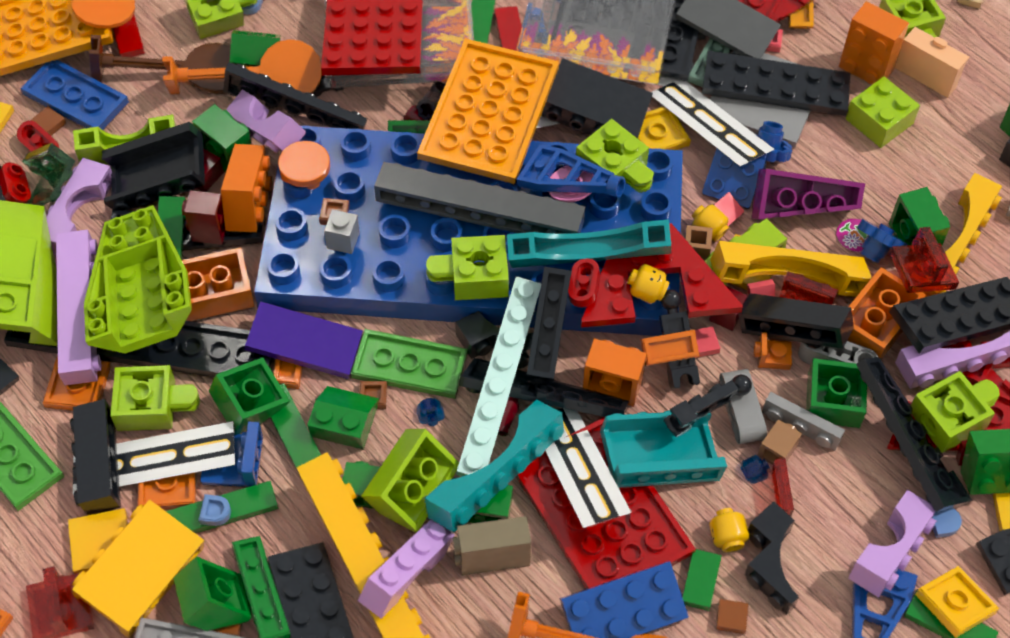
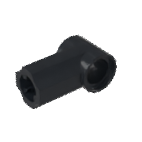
(429, 102)

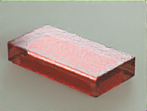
(782, 486)

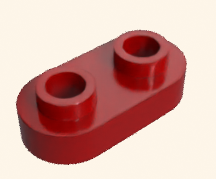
(38, 140)
(14, 183)
(584, 288)

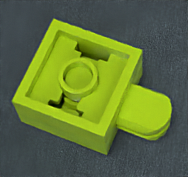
(919, 13)
(216, 15)
(631, 163)
(473, 279)
(152, 387)
(954, 409)

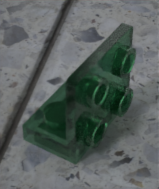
(53, 167)

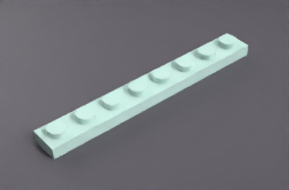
(499, 377)

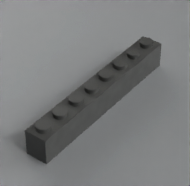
(475, 201)

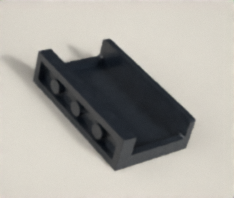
(590, 99)
(155, 166)

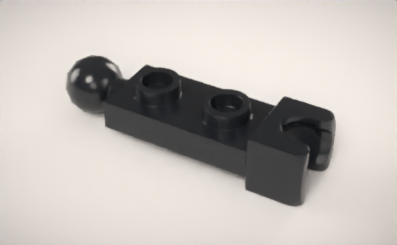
(674, 323)
(686, 413)

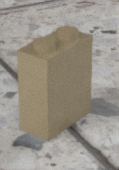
(492, 545)

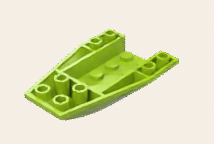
(27, 273)
(136, 285)

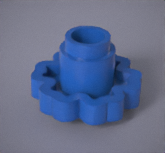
(772, 134)
(878, 241)

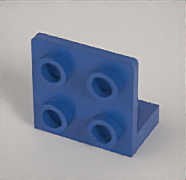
(730, 177)
(247, 461)

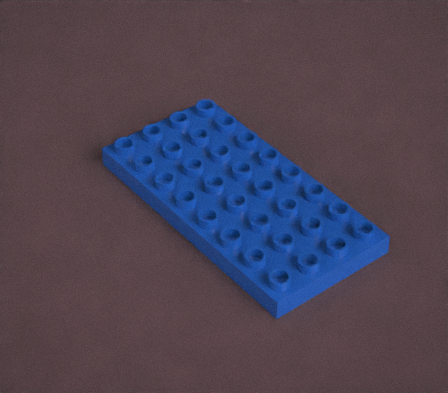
(390, 256)

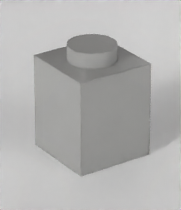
(342, 231)

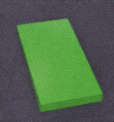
(409, 363)
(23, 464)

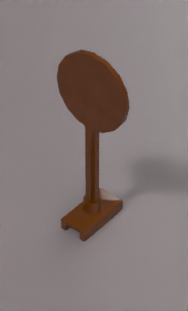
(203, 57)

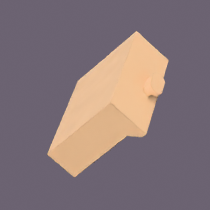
(931, 61)

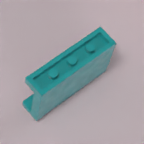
(646, 453)

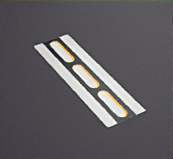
(711, 122)
(174, 454)
(585, 474)

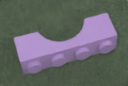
(274, 132)
(87, 183)
(879, 564)
(397, 573)

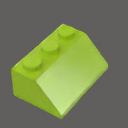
(408, 476)

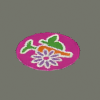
(850, 235)

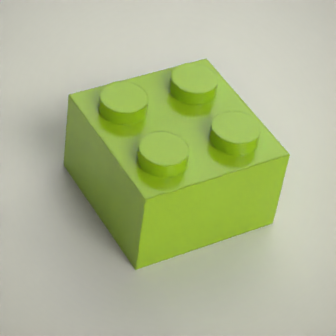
(882, 112)

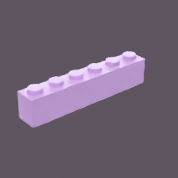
(75, 262)

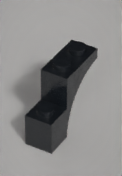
(481, 336)
(765, 570)

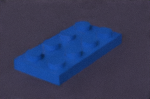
(74, 95)
(627, 604)

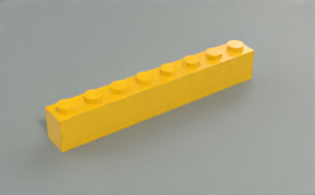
(353, 539)

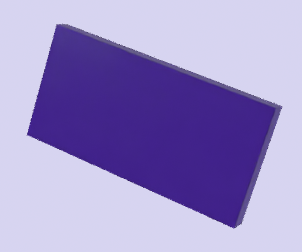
(303, 340)

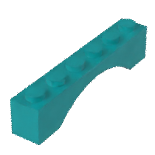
(625, 242)
(460, 498)

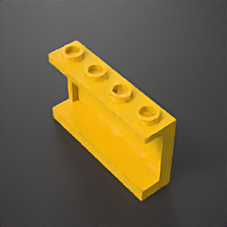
(137, 567)

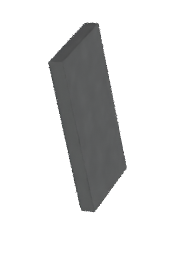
(730, 24)

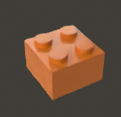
(614, 370)

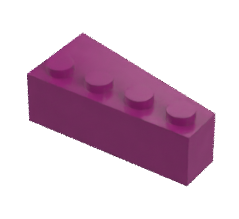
(798, 194)

